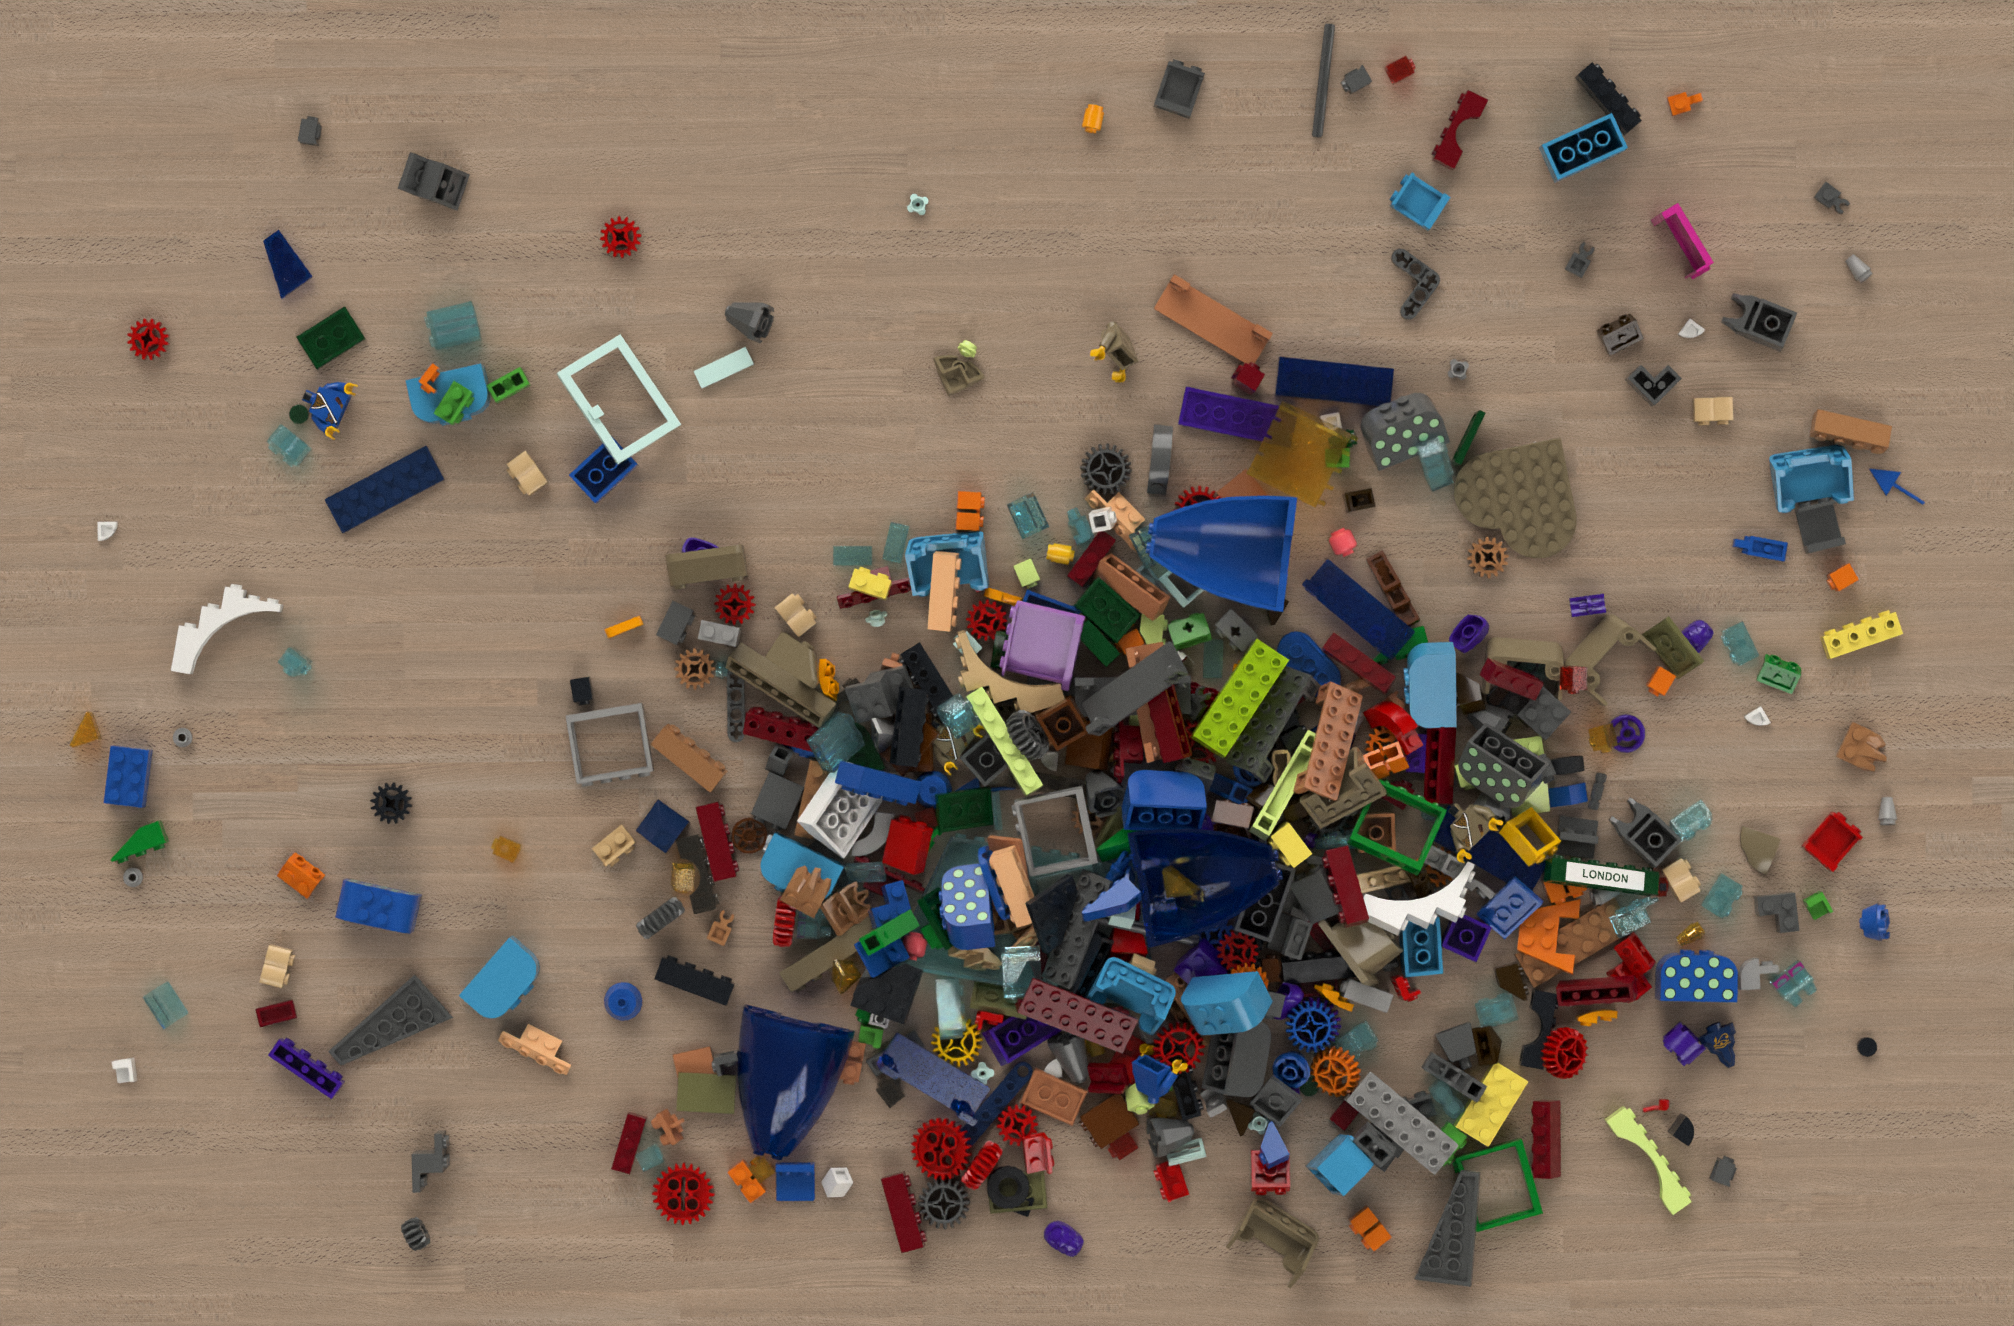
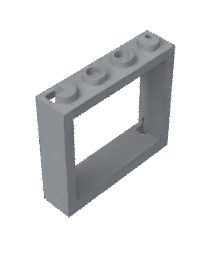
(607, 777)
(1021, 830)

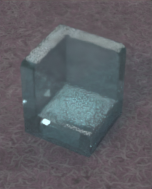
(650, 1157)

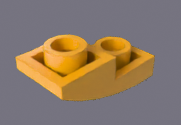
(828, 685)
(1333, 996)
(1590, 1017)

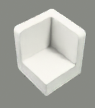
(125, 1070)
(837, 1182)

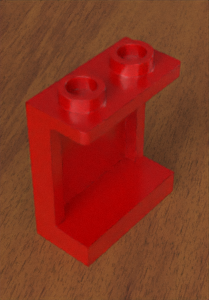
(1832, 840)

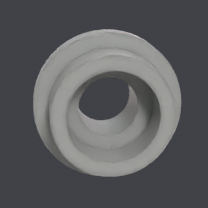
(187, 741)
(139, 877)

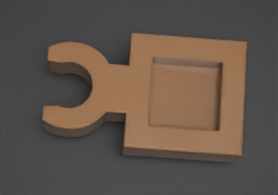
(720, 931)

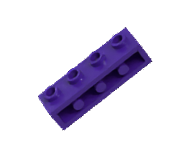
(307, 1068)

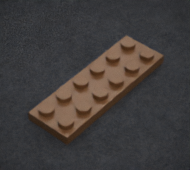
(1578, 938)

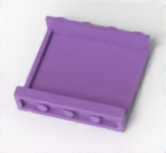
(1042, 643)

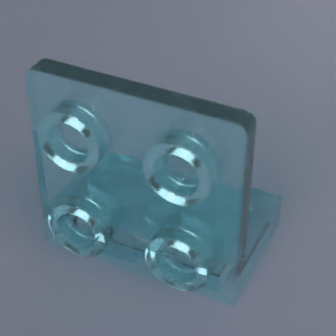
(1632, 917)

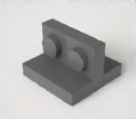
(1577, 836)

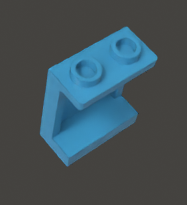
(1418, 201)

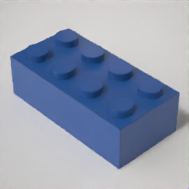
(877, 783)

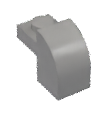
(1750, 973)

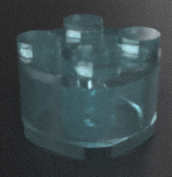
(958, 716)

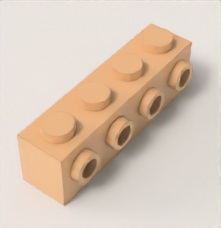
(943, 591)
(1014, 883)

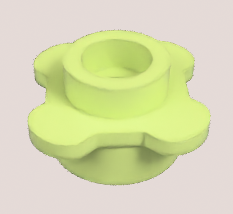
(967, 349)

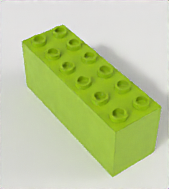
(1239, 698)

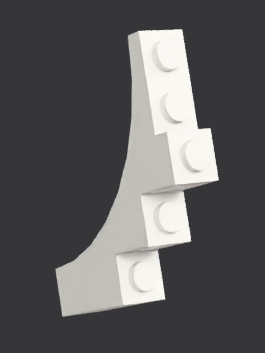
(234, 605)
(1447, 903)

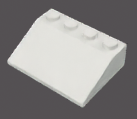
(837, 815)

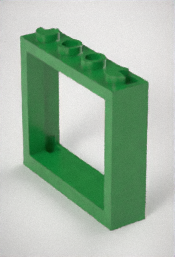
(1389, 855)
(1527, 1175)

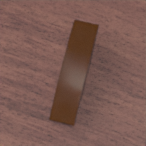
(1392, 588)

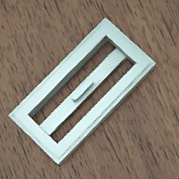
(1187, 1154)

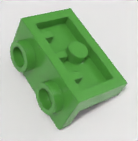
(454, 403)

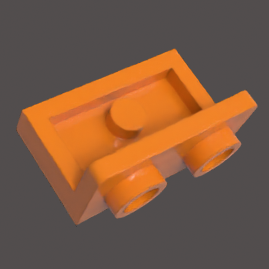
(300, 875)

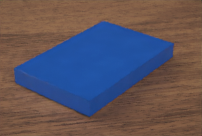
(1509, 907)

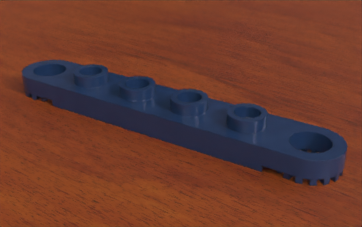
(996, 1103)

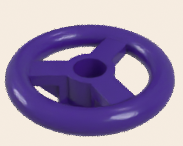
(1640, 739)

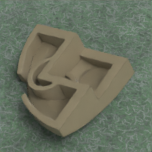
(956, 374)
(1759, 848)

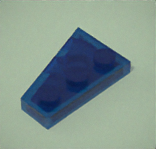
(286, 264)

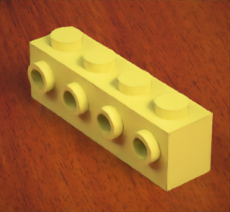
(1861, 635)

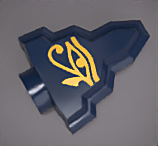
(1720, 1041)

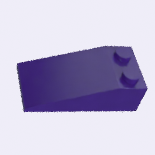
(1016, 1037)

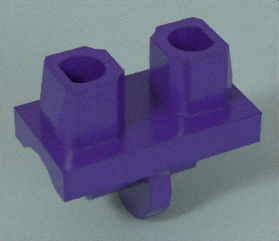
(1587, 605)

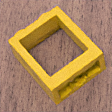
(1522, 845)

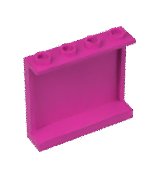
(1686, 238)

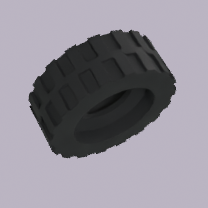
(993, 1187)

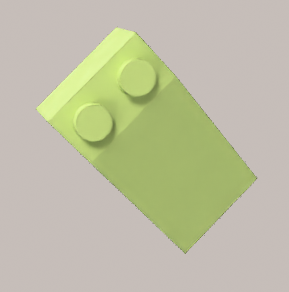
(1539, 798)

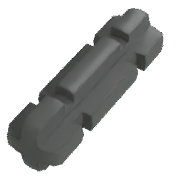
(1597, 791)

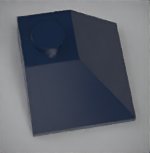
(662, 826)

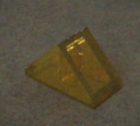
(87, 731)
(1177, 884)
(844, 974)

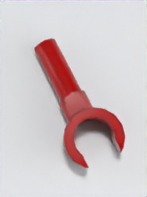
(1663, 1106)

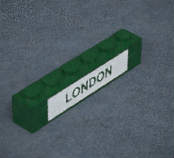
(1601, 876)

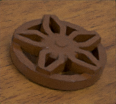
(749, 835)

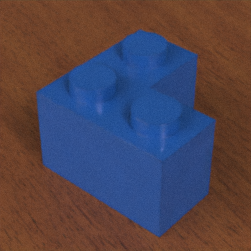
(896, 904)

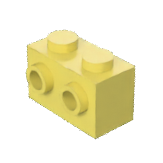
(870, 584)

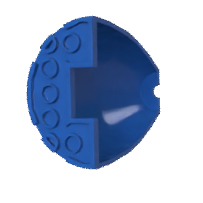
(1229, 547)

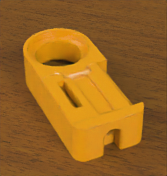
(1001, 596)
(624, 626)

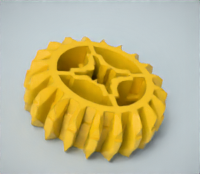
(967, 1054)

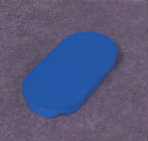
(1308, 658)
(990, 877)

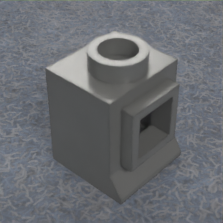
(1356, 80)
(310, 131)
(1723, 1171)

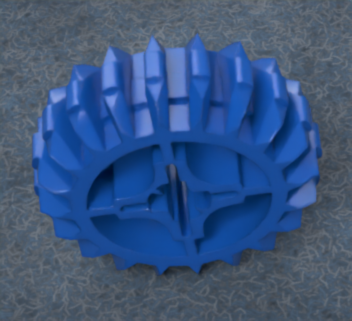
(1308, 1009)

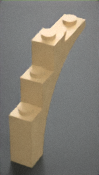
(978, 675)

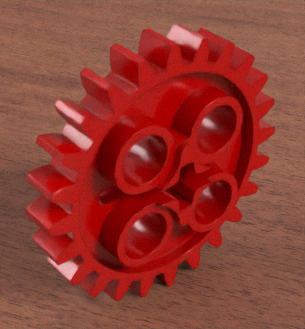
(925, 1145)
(666, 1193)

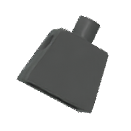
(1458, 1044)

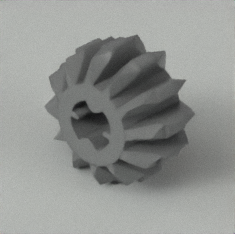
(415, 1234)

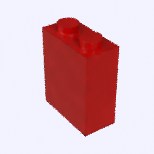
(907, 845)

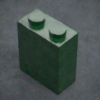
(1098, 644)

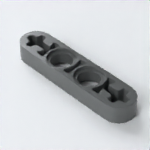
(731, 705)

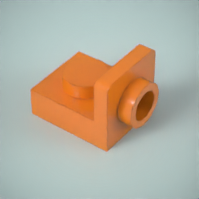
(430, 375)

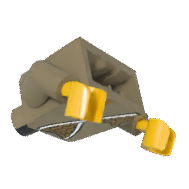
(1118, 348)
(948, 748)
(1471, 827)

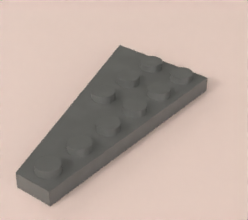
(398, 1017)
(1453, 1242)

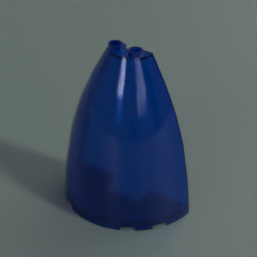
(1226, 867)
(786, 1076)

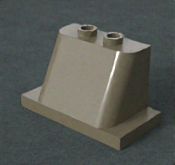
(1356, 790)
(1363, 947)

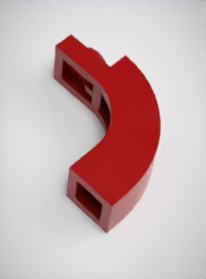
(1397, 721)

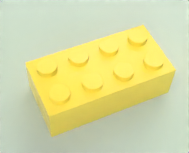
(1288, 844)
(1486, 1117)

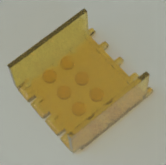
(1300, 454)

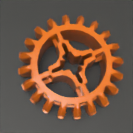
(1342, 1064)

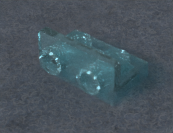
(1739, 643)
(1722, 896)

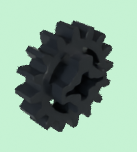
(384, 808)

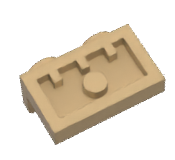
(614, 845)

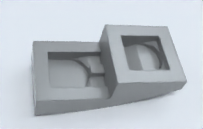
(1444, 862)

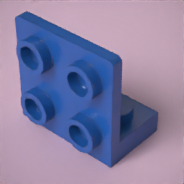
(883, 958)
(795, 1181)

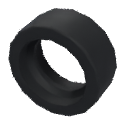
(1568, 764)

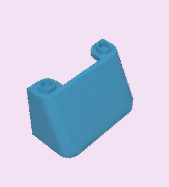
(1811, 476)
(970, 549)
(1135, 991)

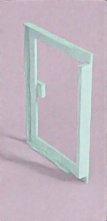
(593, 414)

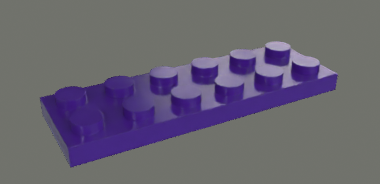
(1227, 414)

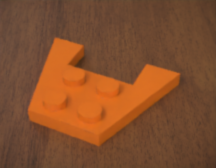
(1540, 934)

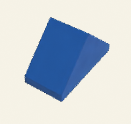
(1567, 795)

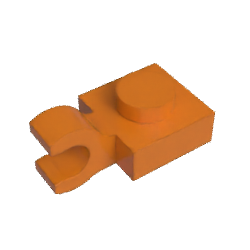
(1681, 103)

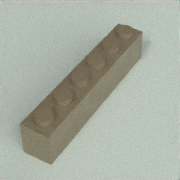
(780, 685)
(822, 958)

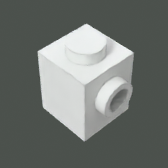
(1102, 519)

